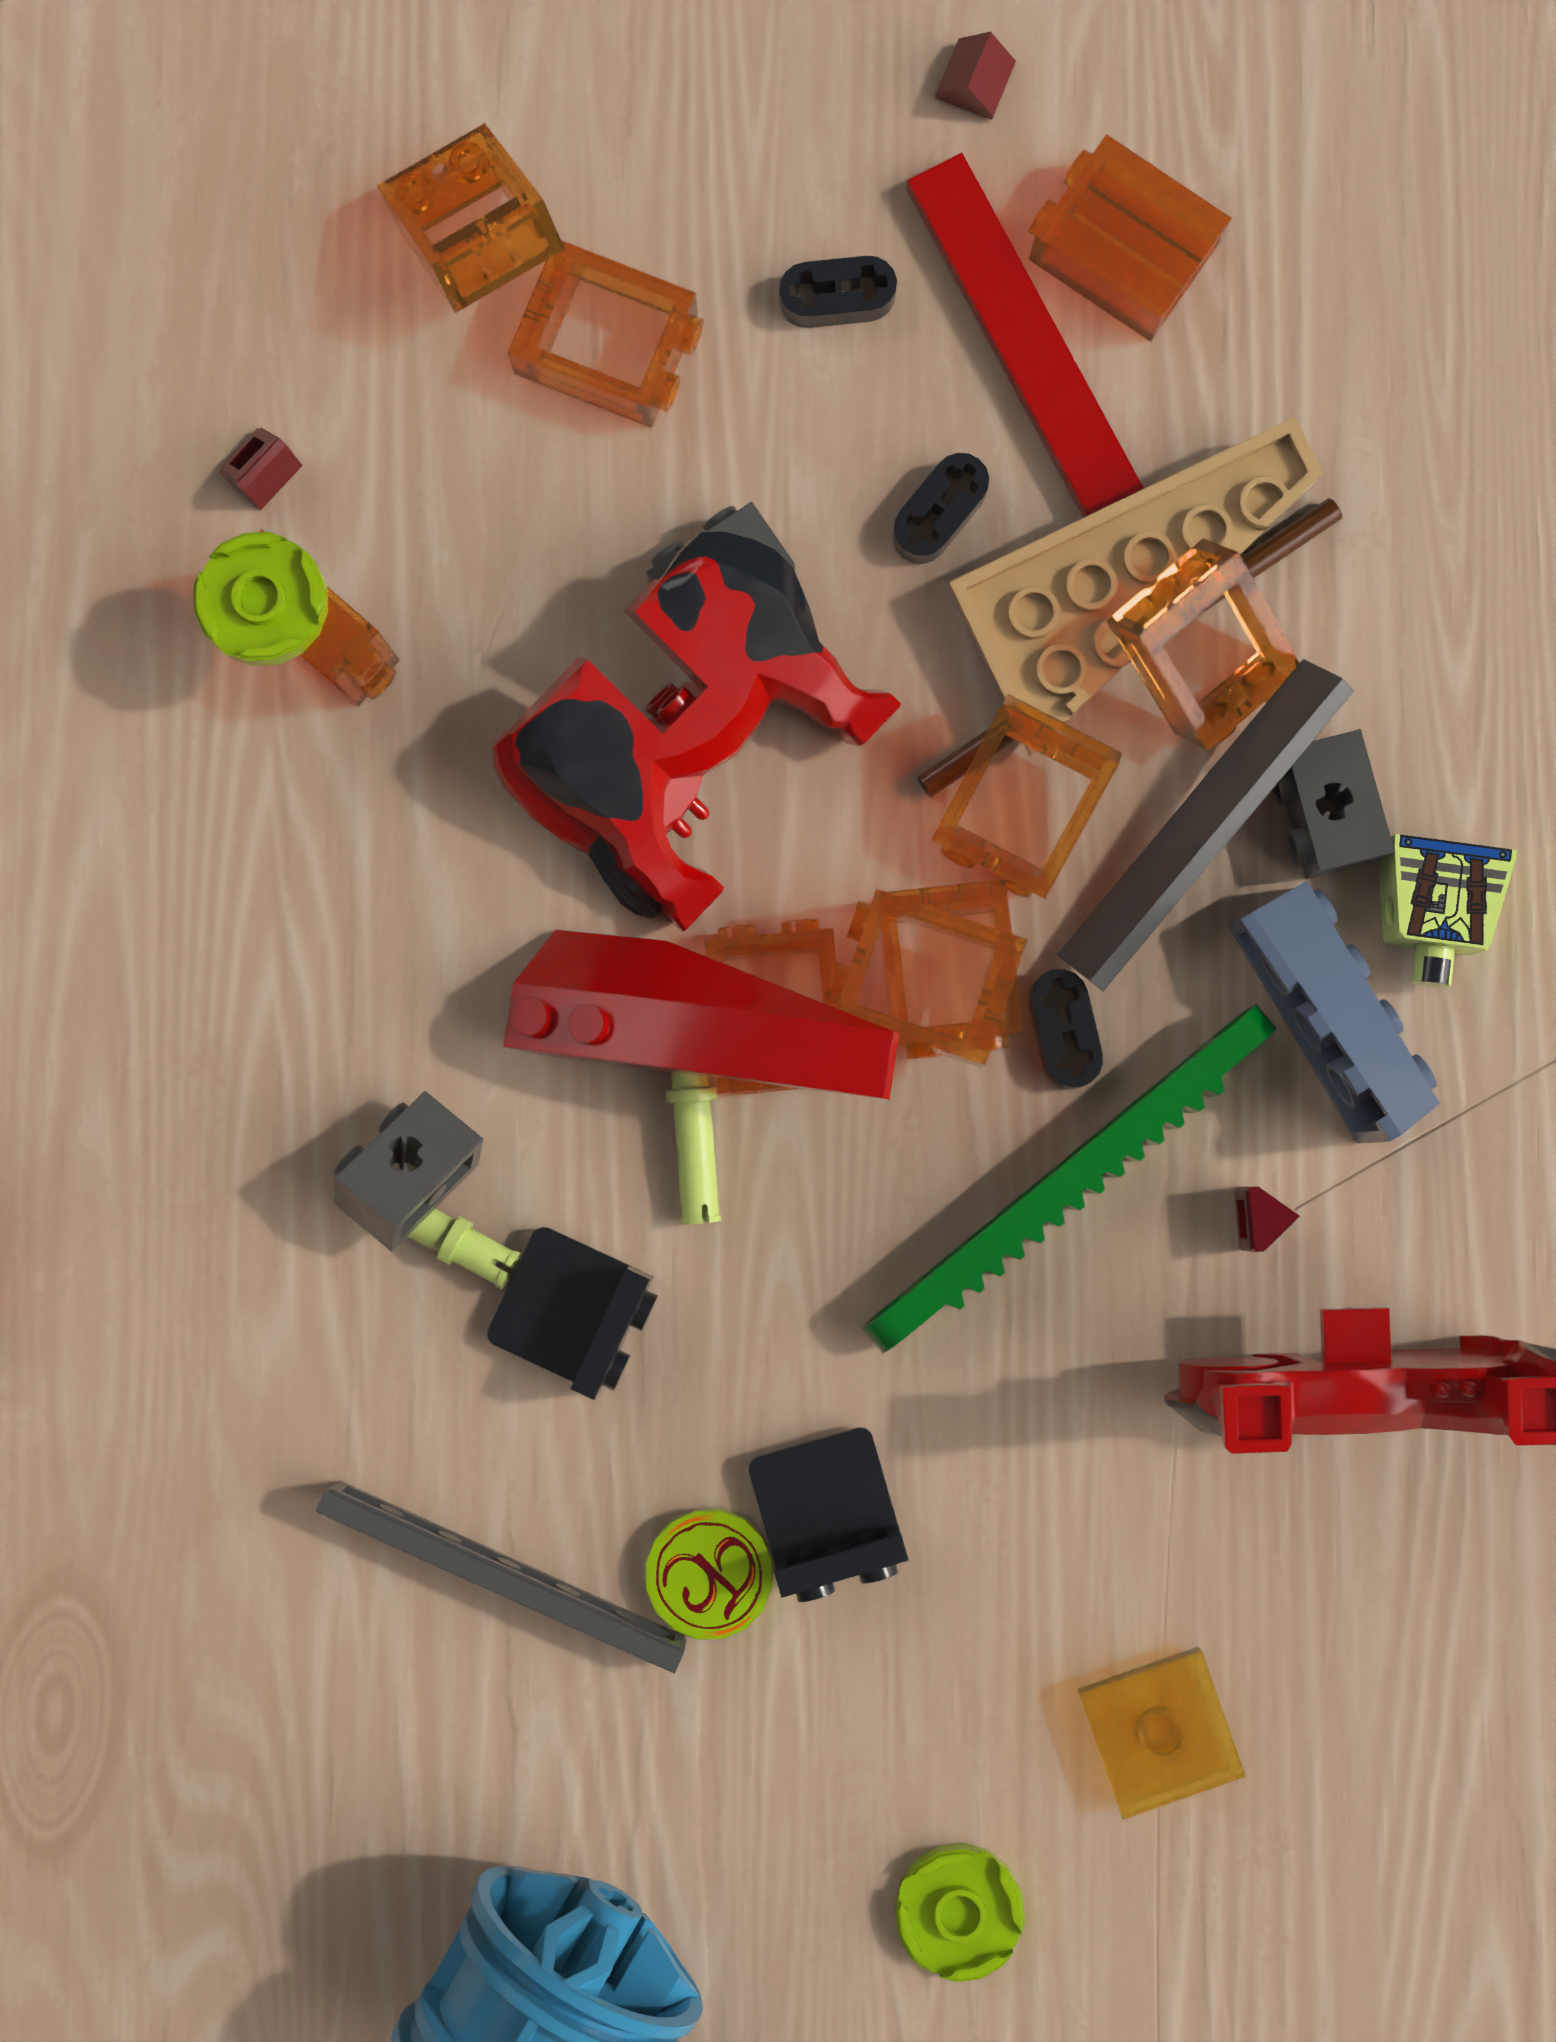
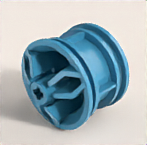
(553, 1964)

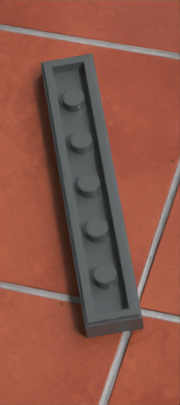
(1205, 823)
(503, 1575)

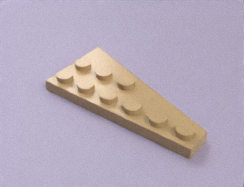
(1048, 603)

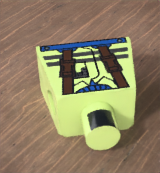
(1442, 901)

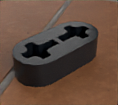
(835, 277)
(929, 499)
(1081, 1026)

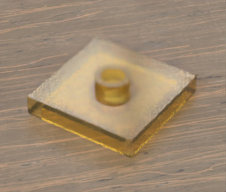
(1161, 1732)

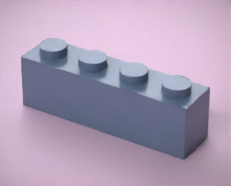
(1336, 1015)

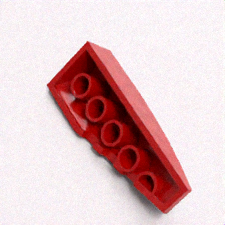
(689, 1015)

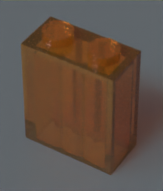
(1126, 236)

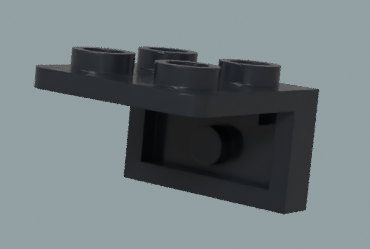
(572, 1311)
(827, 1514)

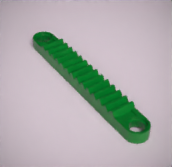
(1064, 1183)

